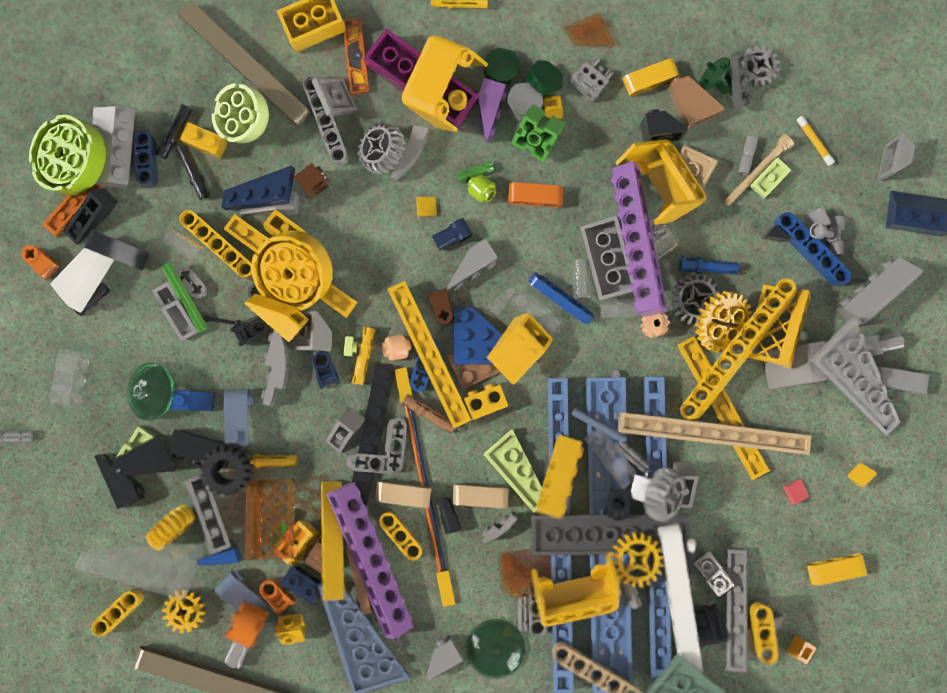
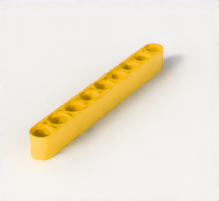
(739, 341)

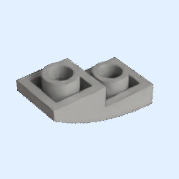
(493, 532)

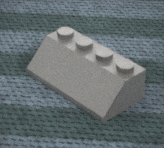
(116, 128)
(607, 257)
(879, 290)

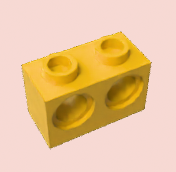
(487, 406)
(304, 538)

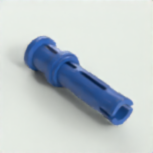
(699, 265)

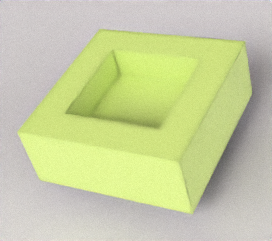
(350, 346)

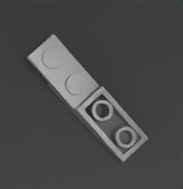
(277, 358)

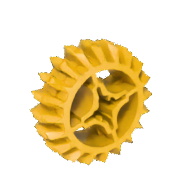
(170, 527)
(644, 553)

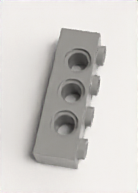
(207, 515)

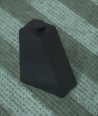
(144, 459)

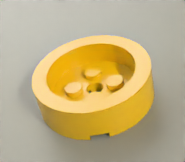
(300, 255)

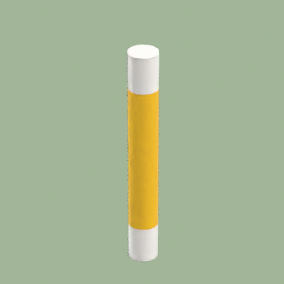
(815, 140)

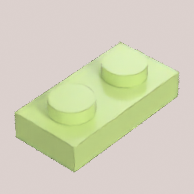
(770, 178)

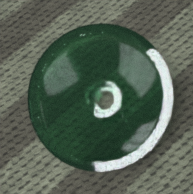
(150, 391)
(495, 635)

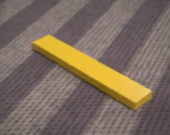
(331, 547)

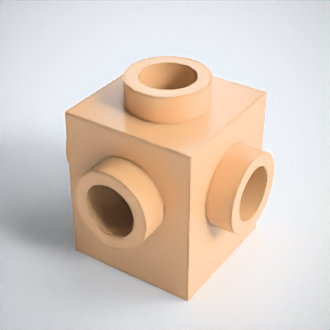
(653, 331)

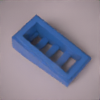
(226, 556)

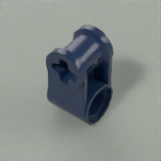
(325, 371)

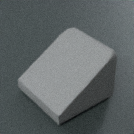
(818, 216)

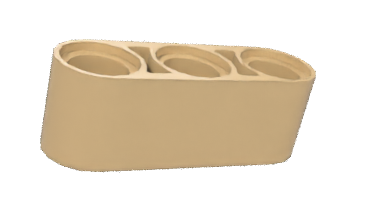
(403, 494)
(480, 496)

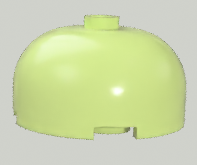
(240, 114)

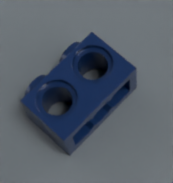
(302, 583)

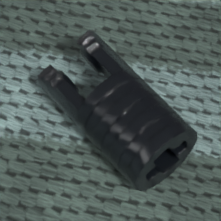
(449, 516)

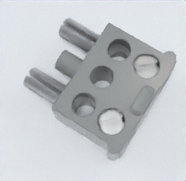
(590, 80)

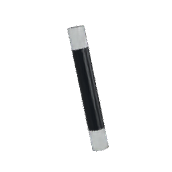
(689, 556)

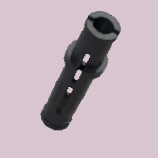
(172, 134)
(196, 178)

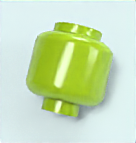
(481, 188)

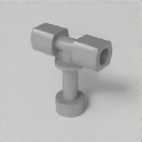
(832, 234)

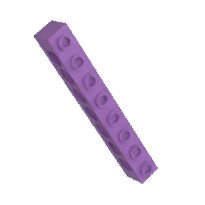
(655, 302)
(361, 555)

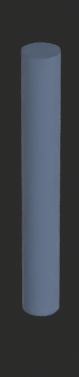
(598, 425)

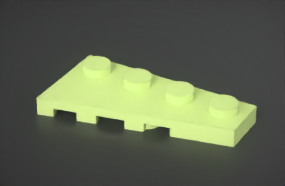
(515, 468)

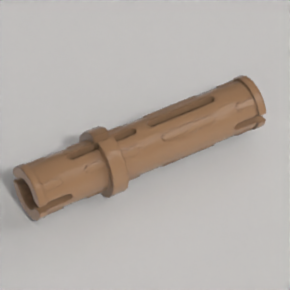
(428, 413)

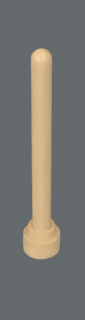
(784, 143)

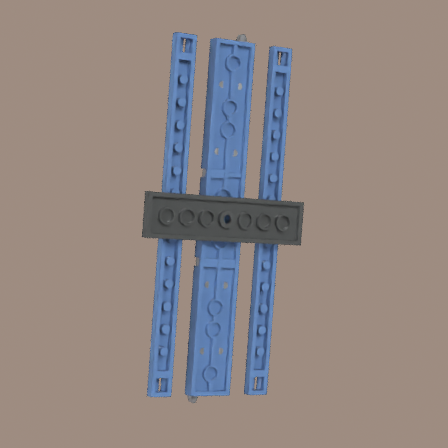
(597, 533)

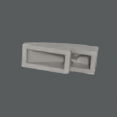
(412, 152)
(174, 311)

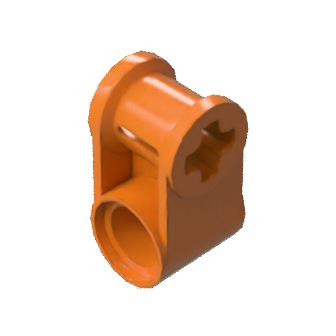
(42, 263)
(277, 597)

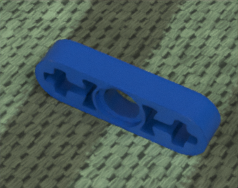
(415, 377)

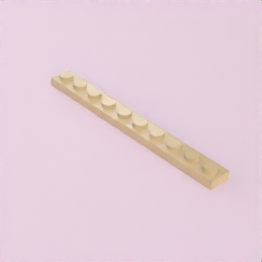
(714, 433)

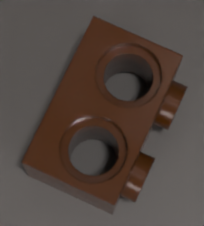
(312, 180)

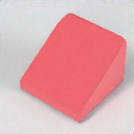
(796, 491)

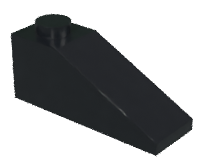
(90, 214)
(123, 489)

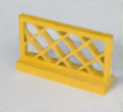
(793, 331)

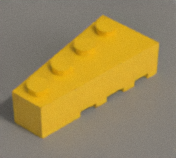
(559, 477)

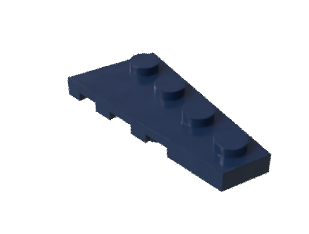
(263, 191)

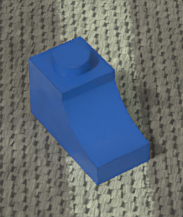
(192, 401)

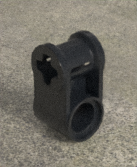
(246, 330)

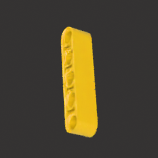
(210, 241)

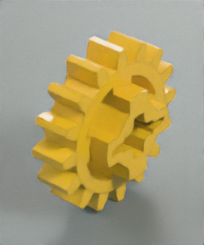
(185, 618)

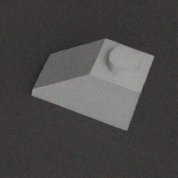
(345, 429)
(691, 479)
(444, 657)

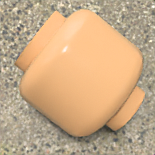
(396, 347)

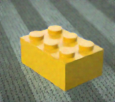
(310, 22)

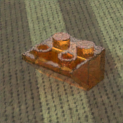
(514, 578)

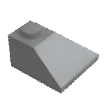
(896, 156)
(313, 336)

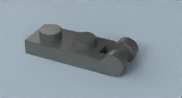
(739, 80)

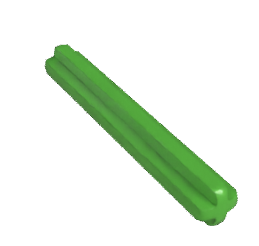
(184, 297)

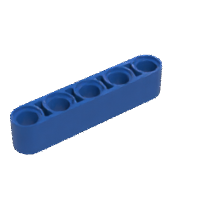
(821, 250)

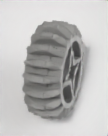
(381, 148)
(692, 291)
(664, 494)

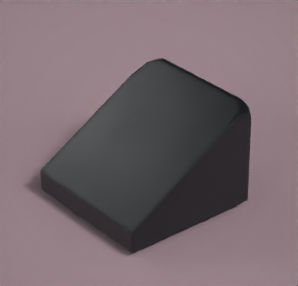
(777, 234)

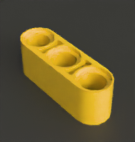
(651, 77)
(403, 545)
(837, 569)
(109, 616)
(767, 641)

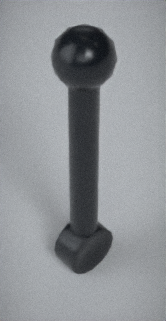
(207, 318)

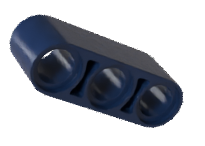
(141, 151)

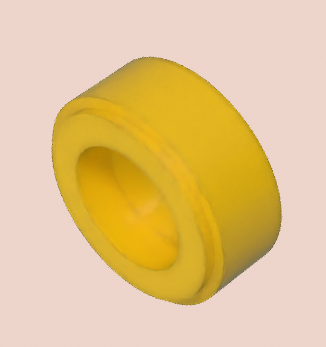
(457, 100)

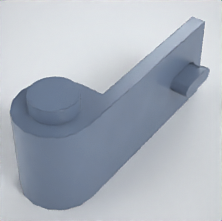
(236, 416)
(234, 591)

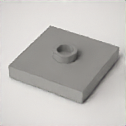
(334, 96)

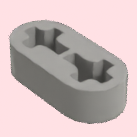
(194, 280)

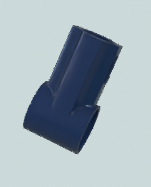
(456, 232)

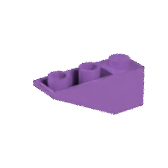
(489, 100)

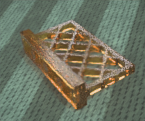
(254, 520)

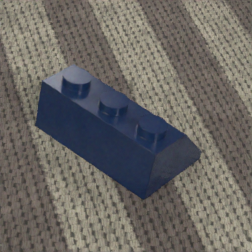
(917, 213)

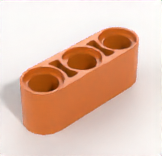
(536, 195)

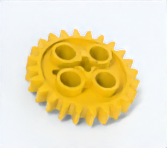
(726, 308)

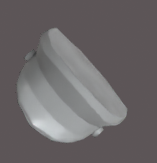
(521, 99)

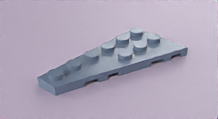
(362, 650)

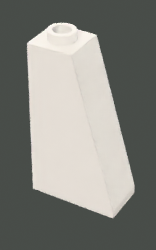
(81, 278)

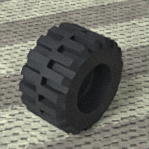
(216, 480)

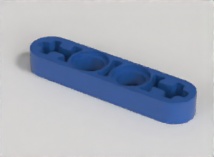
(561, 298)

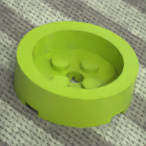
(83, 156)

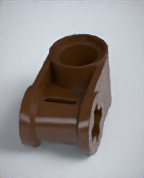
(441, 303)

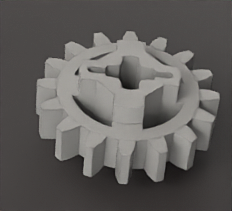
(766, 71)

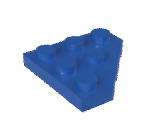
(473, 337)

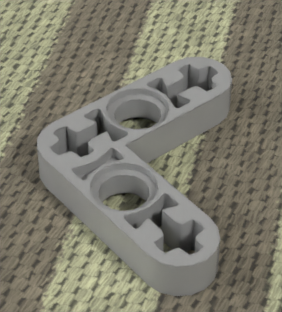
(386, 459)

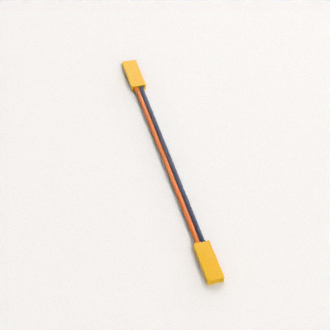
(442, 576)

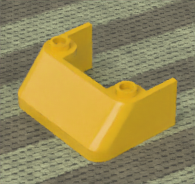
(432, 76)
(668, 175)
(577, 597)

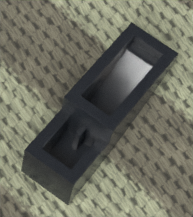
(116, 250)

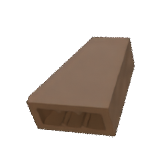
(693, 101)

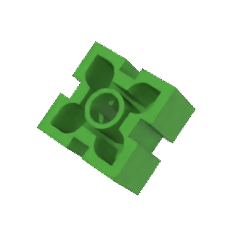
(538, 133)

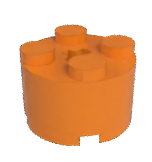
(247, 624)

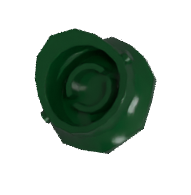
(502, 66)
(545, 77)

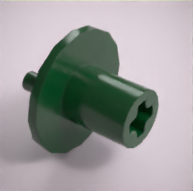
(717, 75)

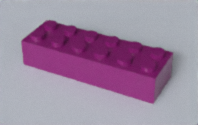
(395, 62)

